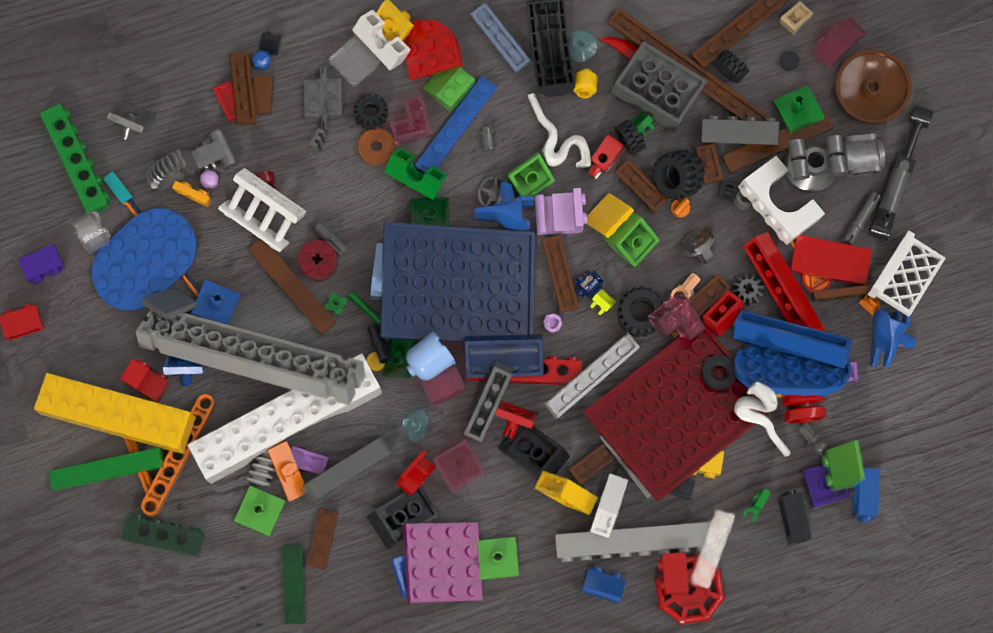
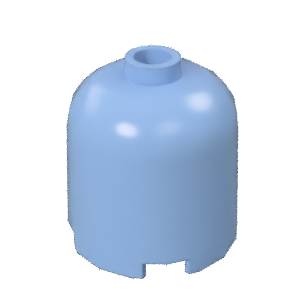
(428, 358)

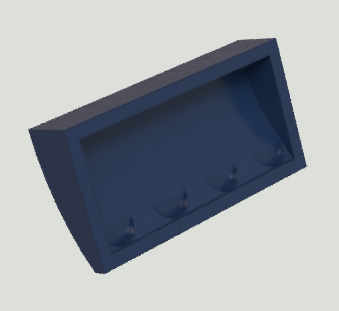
(518, 351)

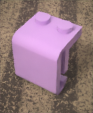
(560, 213)

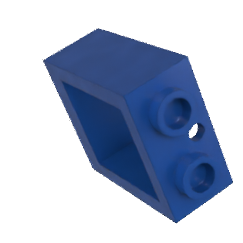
(867, 496)

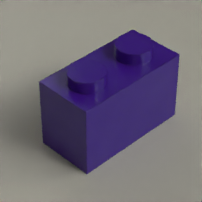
(41, 264)

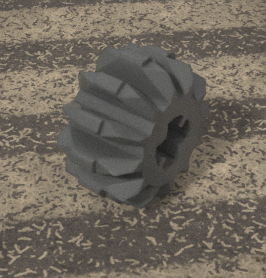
(754, 288)

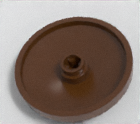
(873, 86)

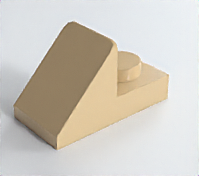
(796, 17)

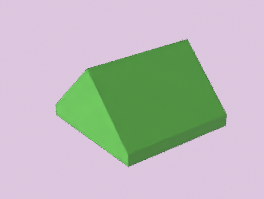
(530, 176)

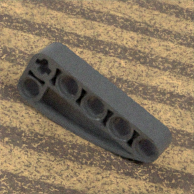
(346, 471)

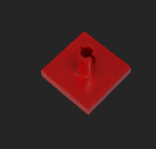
(515, 416)

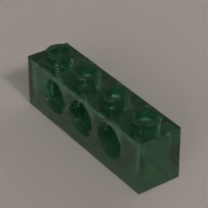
(132, 534)

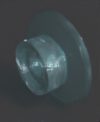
(589, 49)
(416, 425)

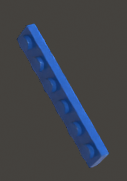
(456, 125)

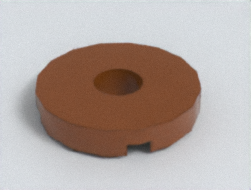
(376, 157)

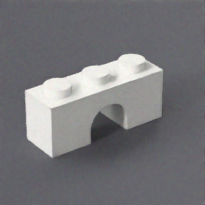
(370, 32)

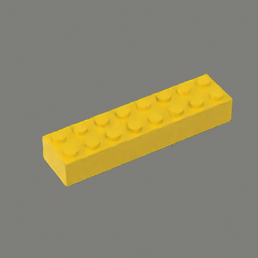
(114, 413)

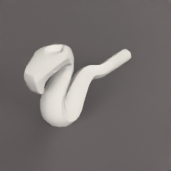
(554, 159)
(746, 410)

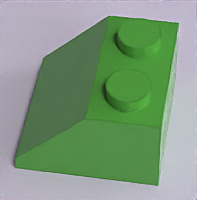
(449, 87)
(633, 239)

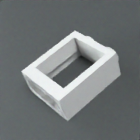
(609, 505)

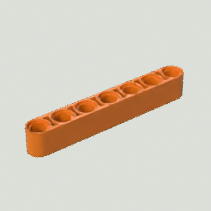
(177, 465)

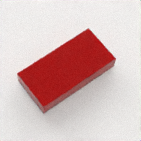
(225, 97)

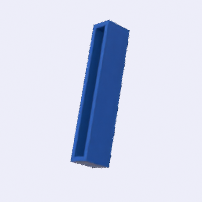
(793, 339)

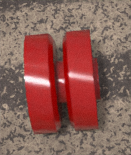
(803, 408)

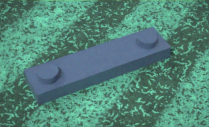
(500, 38)

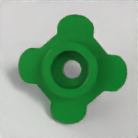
(335, 308)

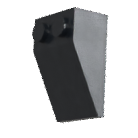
(534, 451)
(401, 510)

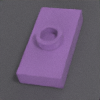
(309, 460)

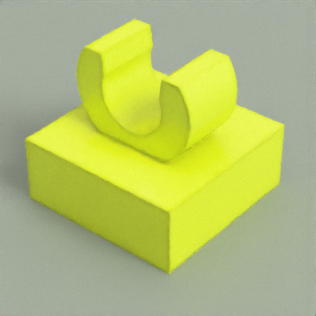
(603, 300)

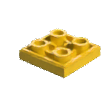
(609, 215)

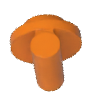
(680, 208)
(870, 304)

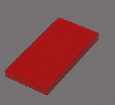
(831, 260)

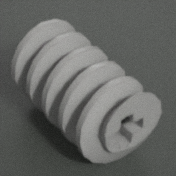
(262, 470)

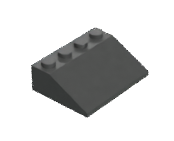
(659, 86)

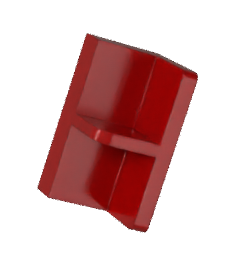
(416, 474)

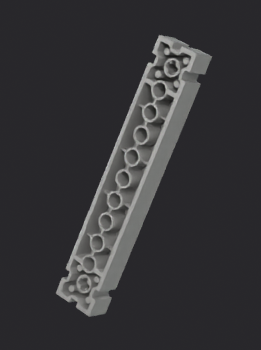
(253, 355)

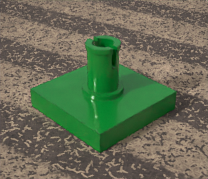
(798, 109)

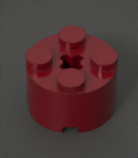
(327, 265)

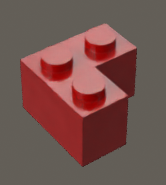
(142, 379)

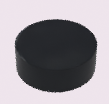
(789, 61)

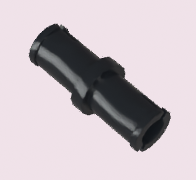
(379, 344)

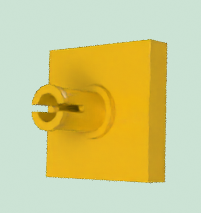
(396, 22)

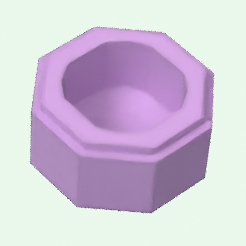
(209, 179)
(552, 323)

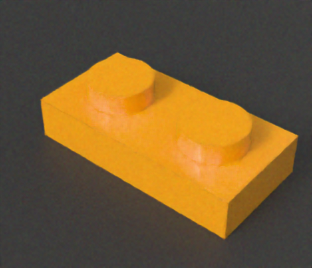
(198, 196)

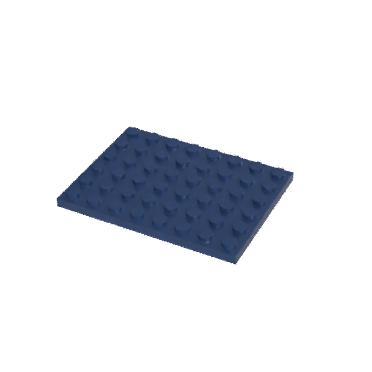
(456, 282)

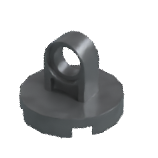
(698, 243)

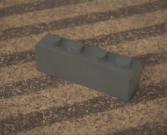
(740, 131)
(489, 401)

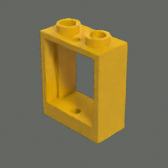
(566, 492)

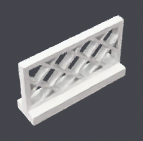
(892, 269)

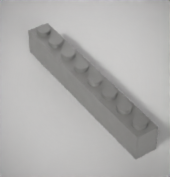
(631, 540)

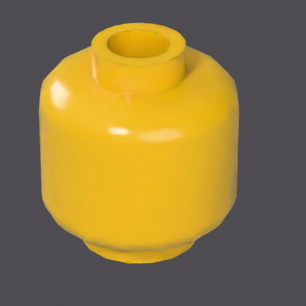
(585, 83)

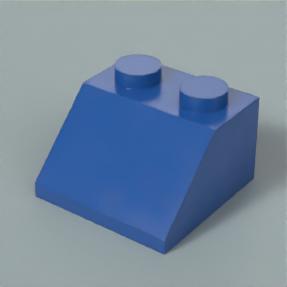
(604, 585)

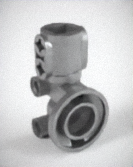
(840, 156)

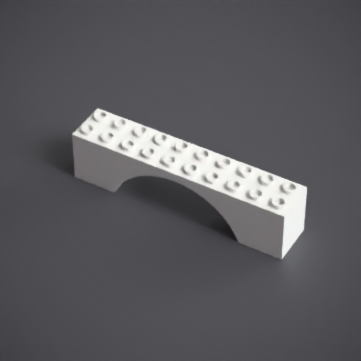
(262, 428)

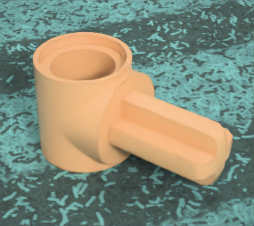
(686, 288)

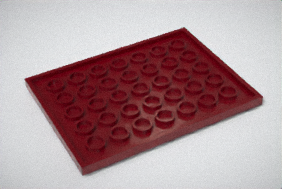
(667, 417)

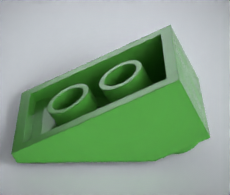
(843, 466)

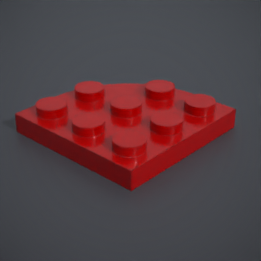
(432, 49)

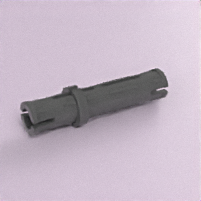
(857, 225)

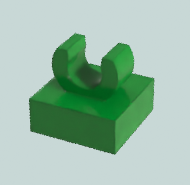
(641, 122)

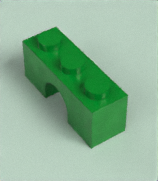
(401, 168)

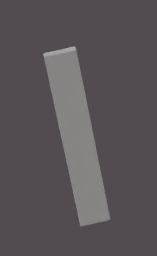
(592, 375)

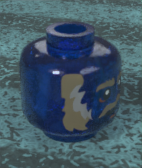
(588, 284)

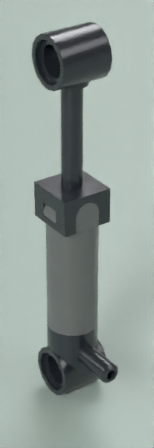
(899, 177)

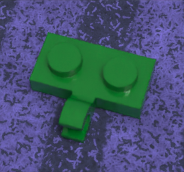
(758, 502)

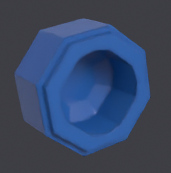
(261, 59)

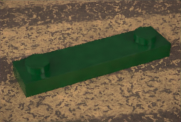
(293, 584)

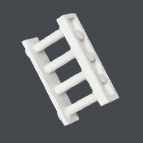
(273, 198)

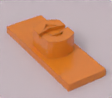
(286, 470)

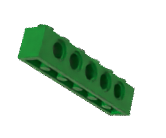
(51, 119)

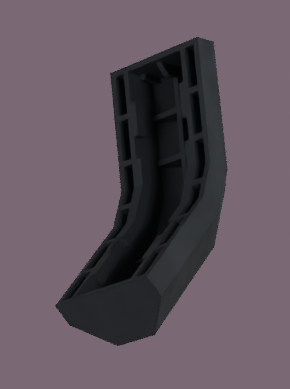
(550, 47)

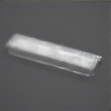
(712, 548)

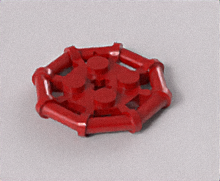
(692, 601)

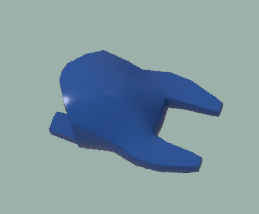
(507, 209)
(889, 335)

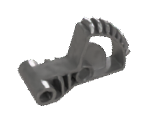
(214, 155)

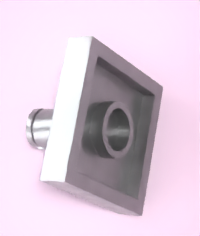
(131, 118)

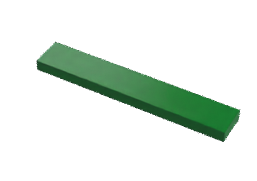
(106, 469)

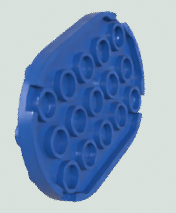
(144, 258)
(788, 373)

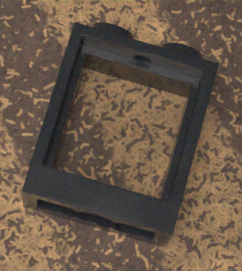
(794, 517)

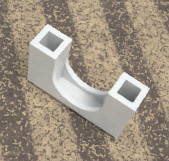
(786, 224)

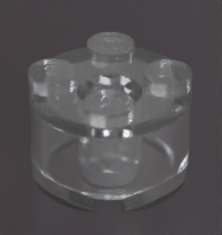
(90, 232)

